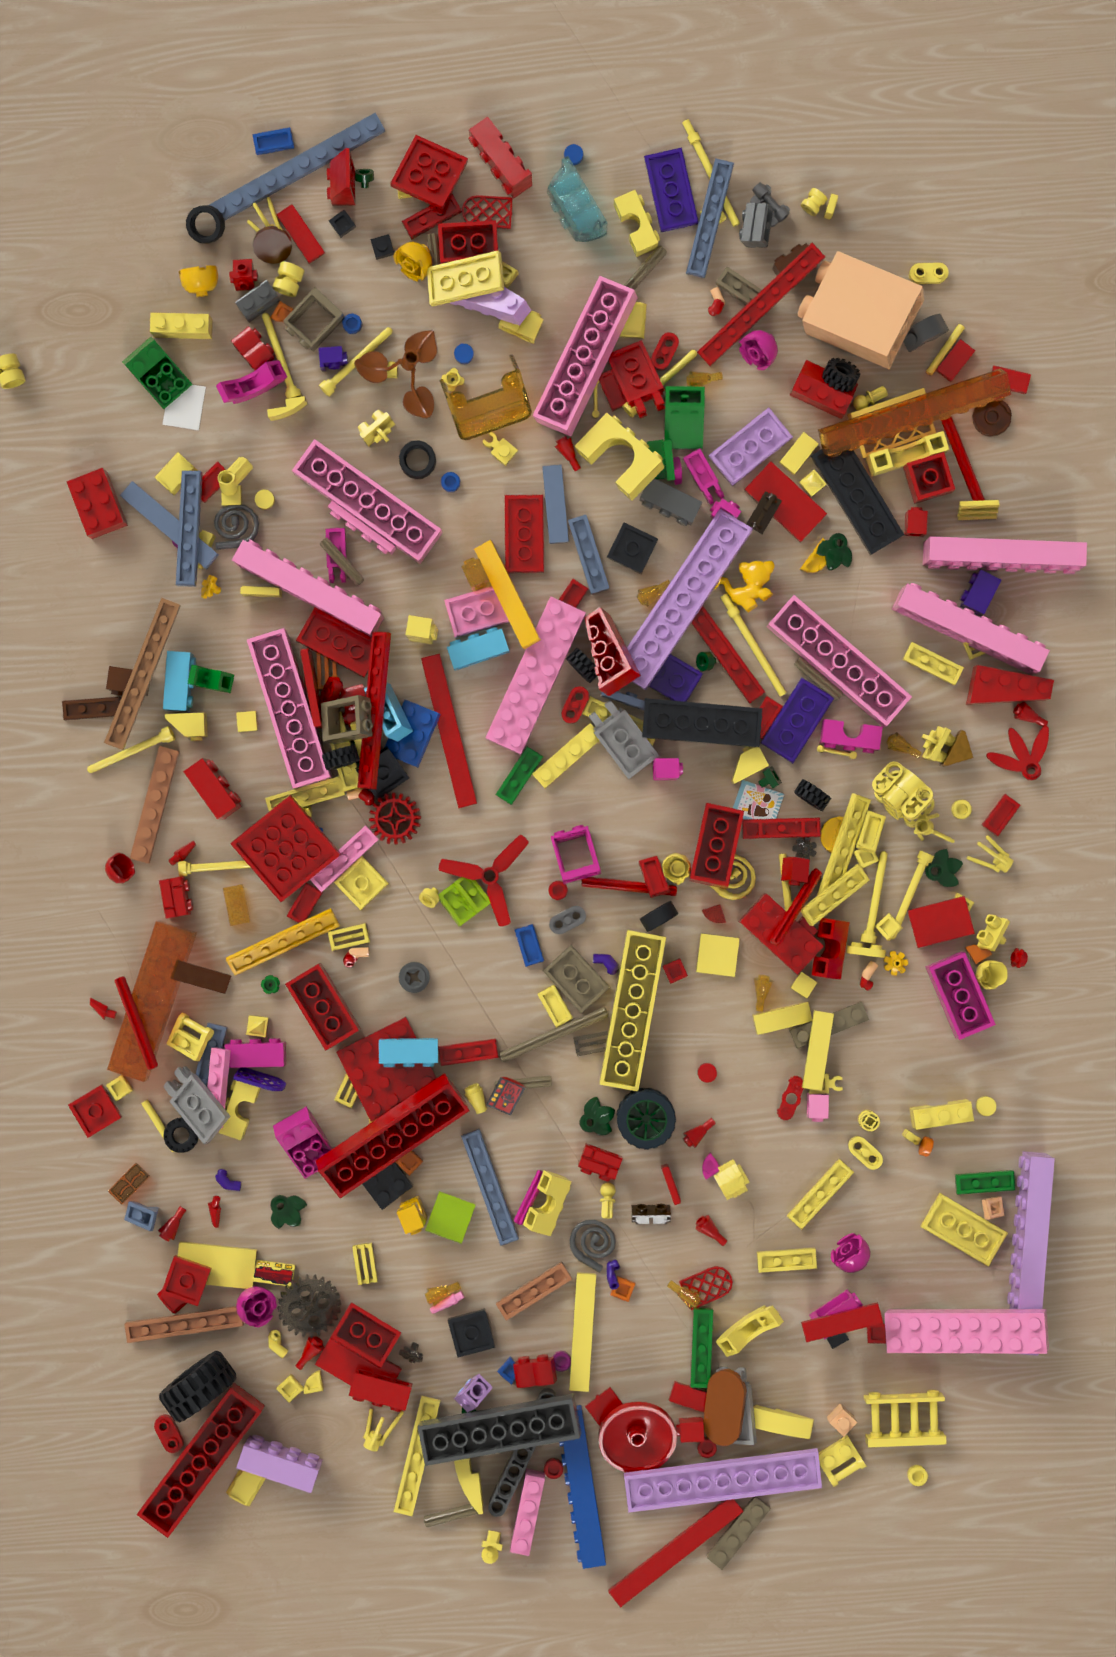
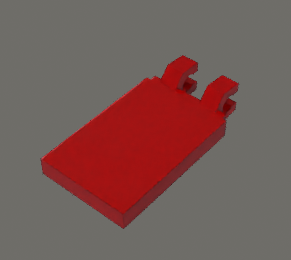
(637, 377)

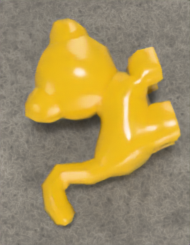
(755, 576)

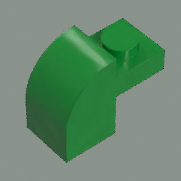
(210, 679)

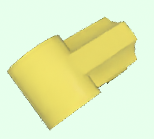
(234, 476)

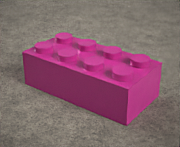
(960, 995)

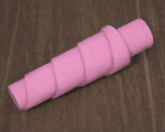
(447, 1302)

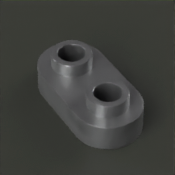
(567, 920)

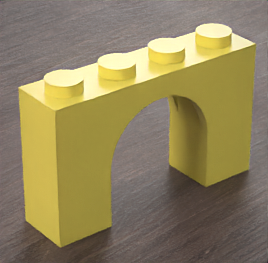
(610, 432)

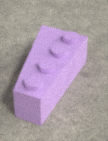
(501, 304)

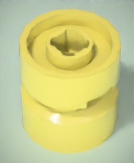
(288, 278)
(9, 373)

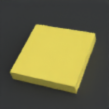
(361, 882)
(717, 955)

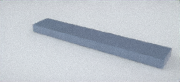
(710, 218)
(163, 520)
(189, 528)
(490, 1187)

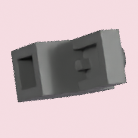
(925, 331)

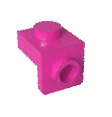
(729, 507)

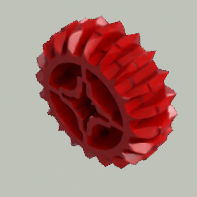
(411, 817)

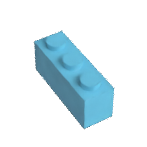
(477, 648)
(176, 690)
(394, 719)
(408, 1051)

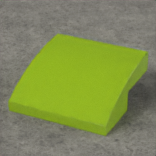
(463, 900)
(450, 1217)

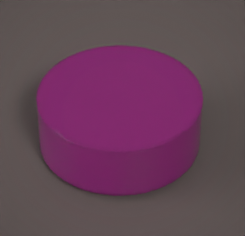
(562, 1361)

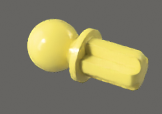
(861, 401)
(607, 1191)

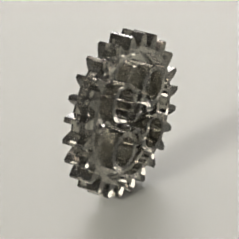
(325, 1311)

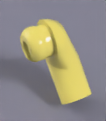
(274, 1343)

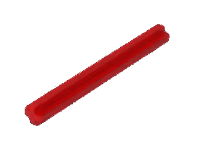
(962, 459)
(622, 885)
(795, 907)
(136, 1023)

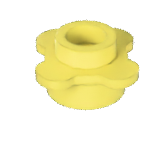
(453, 373)

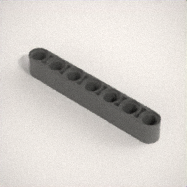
(509, 1478)

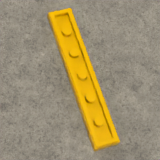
(507, 594)
(282, 941)

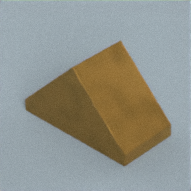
(959, 750)

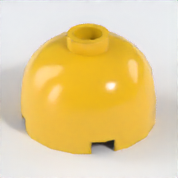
(414, 259)
(199, 280)

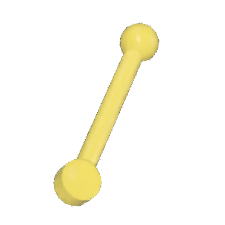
(595, 413)
(852, 755)

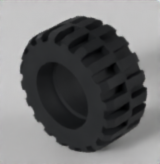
(197, 1386)

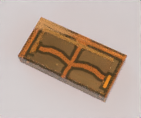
(129, 1183)

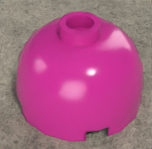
(759, 348)
(851, 1254)
(256, 1306)

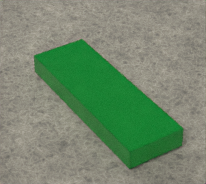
(519, 775)
(985, 1182)

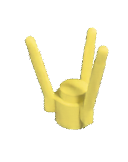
(263, 217)
(926, 827)
(1002, 860)
(373, 1439)

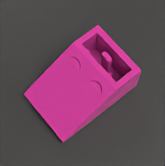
(302, 1140)

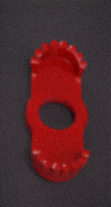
(787, 1110)

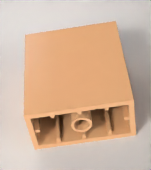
(861, 309)

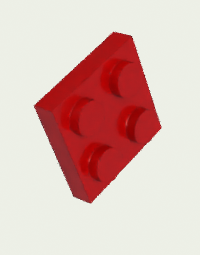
(95, 1111)
(186, 1280)

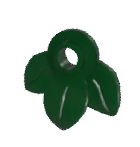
(835, 554)
(946, 869)
(599, 1115)
(289, 1212)

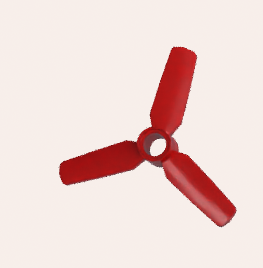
(499, 865)

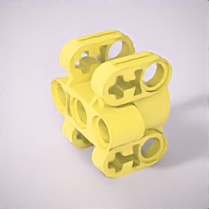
(903, 794)

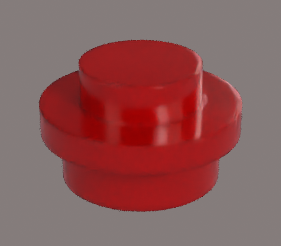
(558, 890)

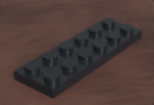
(859, 499)
(702, 723)

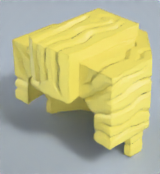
(731, 1179)

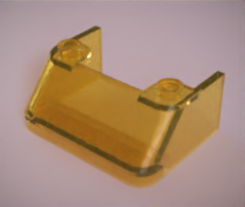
(491, 409)

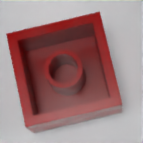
(929, 478)

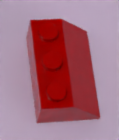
(815, 392)

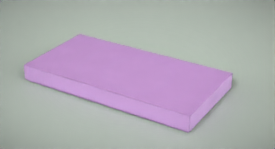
(750, 446)

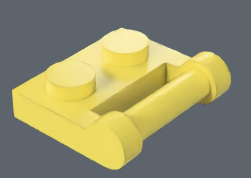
(186, 1042)
(838, 1454)

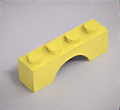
(895, 458)

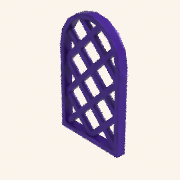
(258, 1083)

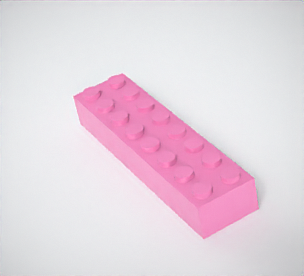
(585, 356)
(367, 501)
(1004, 554)
(307, 588)
(967, 627)
(839, 661)
(535, 676)
(289, 708)
(967, 1331)

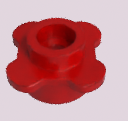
(1018, 958)

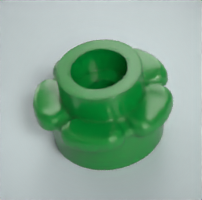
(275, 984)

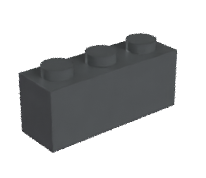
(670, 502)

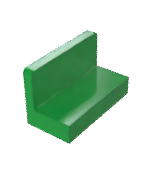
(664, 448)

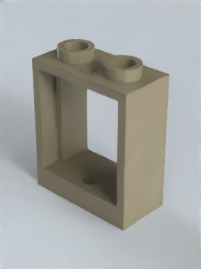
(314, 295)
(331, 719)

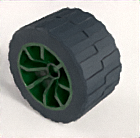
(646, 1118)

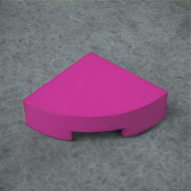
(677, 470)
(709, 1166)

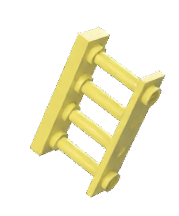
(896, 1437)

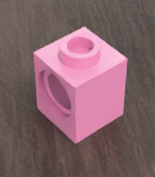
(817, 1107)

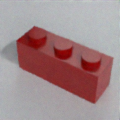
(380, 1390)

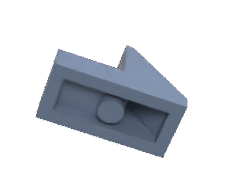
(141, 1215)

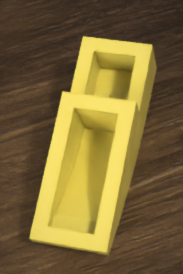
(782, 1018)
(782, 1422)
(470, 1483)

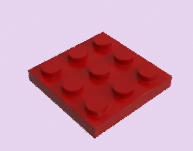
(429, 172)

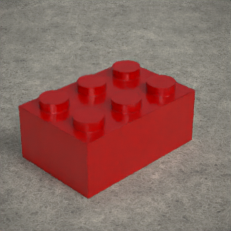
(466, 239)
(97, 503)
(213, 788)
(365, 1335)

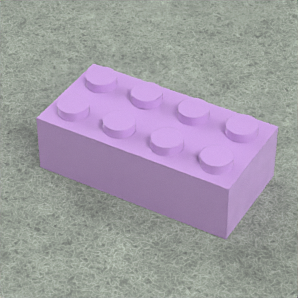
(279, 1463)

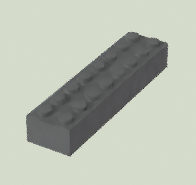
(499, 1429)

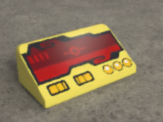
(273, 1273)

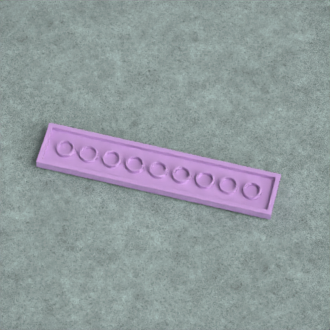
(686, 595)
(722, 1480)

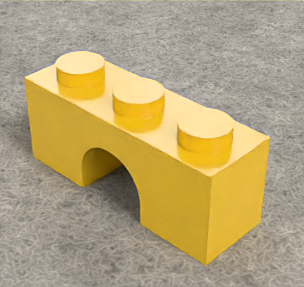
(412, 1215)

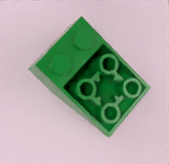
(157, 372)
(684, 416)

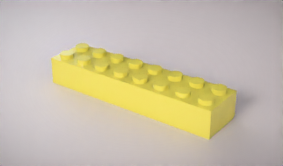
(632, 1010)

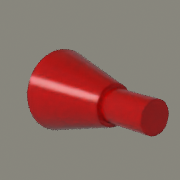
(566, 448)
(1026, 713)
(695, 1135)
(707, 1227)
(169, 1229)
(312, 1348)

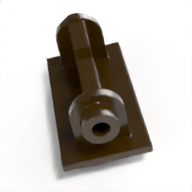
(764, 512)
(660, 1213)

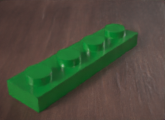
(701, 1347)

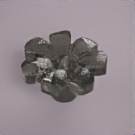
(799, 848)
(411, 1353)

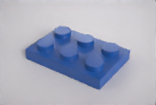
(413, 746)

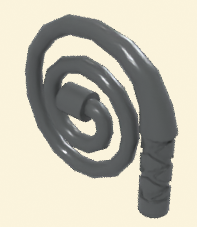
(235, 522)
(594, 1239)

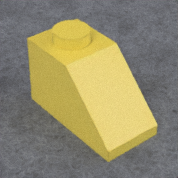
(190, 724)
(749, 763)

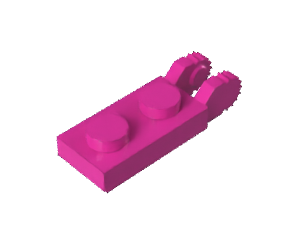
(703, 474)
(338, 538)

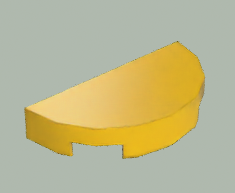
(814, 562)
(830, 832)

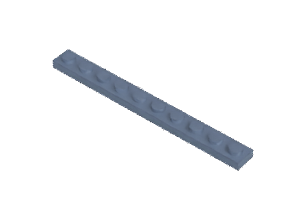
(298, 166)

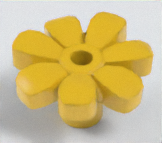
(209, 587)
(892, 963)

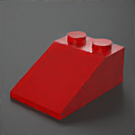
(342, 179)

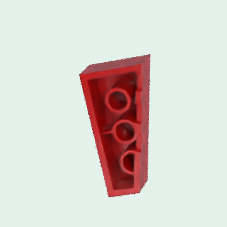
(500, 158)
(612, 659)
(1002, 686)

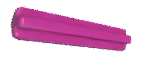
(528, 1199)

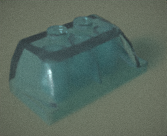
(575, 204)

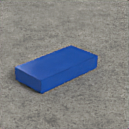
(273, 141)
(529, 945)

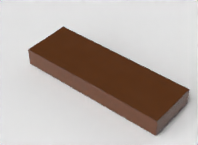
(90, 708)
(200, 976)

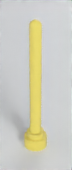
(666, 377)
(329, 385)
(291, 390)
(165, 735)
(924, 860)
(187, 868)
(869, 934)

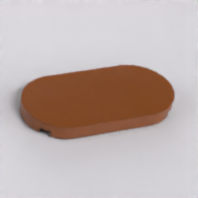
(724, 1407)

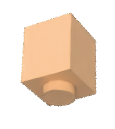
(841, 1419)

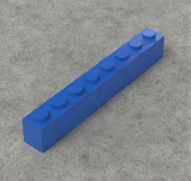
(583, 1499)

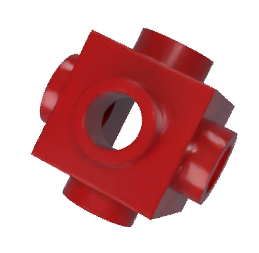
(245, 278)

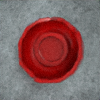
(119, 868)

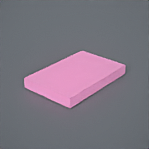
(475, 612)

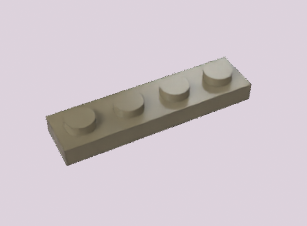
(842, 1020)
(738, 1532)

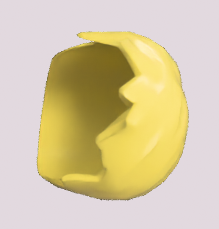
(676, 868)
(991, 974)

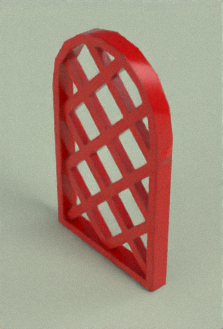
(510, 200)
(705, 1301)

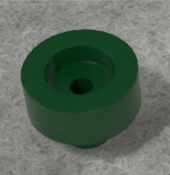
(364, 176)
(705, 661)

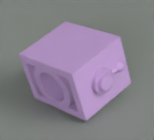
(473, 1392)

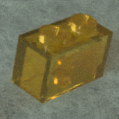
(475, 574)

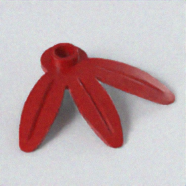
(1020, 750)

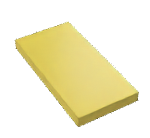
(465, 278)
(964, 1229)
(229, 1265)

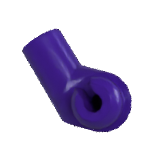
(608, 962)
(225, 1182)
(611, 1275)

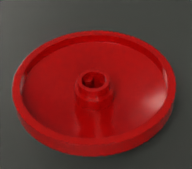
(637, 1437)

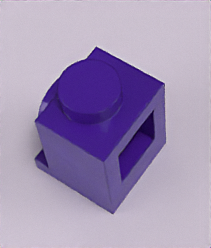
(332, 357)

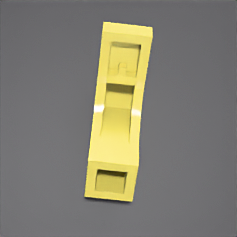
(747, 1328)

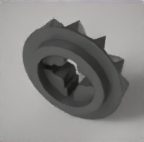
(416, 986)

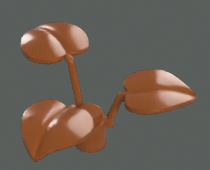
(417, 348)

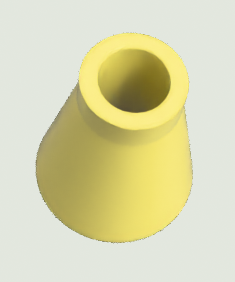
(475, 1096)

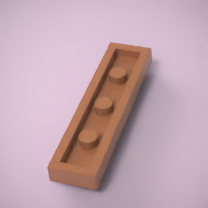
(533, 1291)

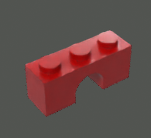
(831, 961)

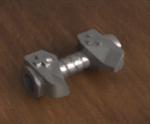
(762, 194)

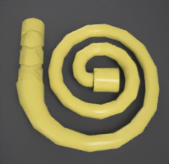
(734, 874)

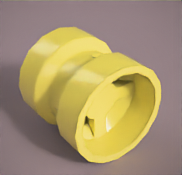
(813, 202)
(868, 1120)

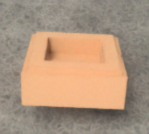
(993, 1207)

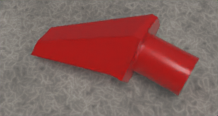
(182, 853)
(102, 1009)
(215, 1210)

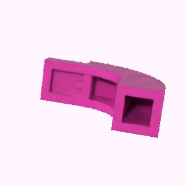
(253, 384)

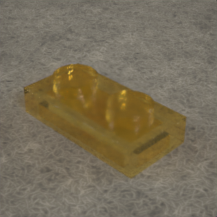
(236, 905)

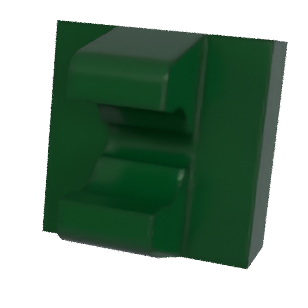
(770, 778)

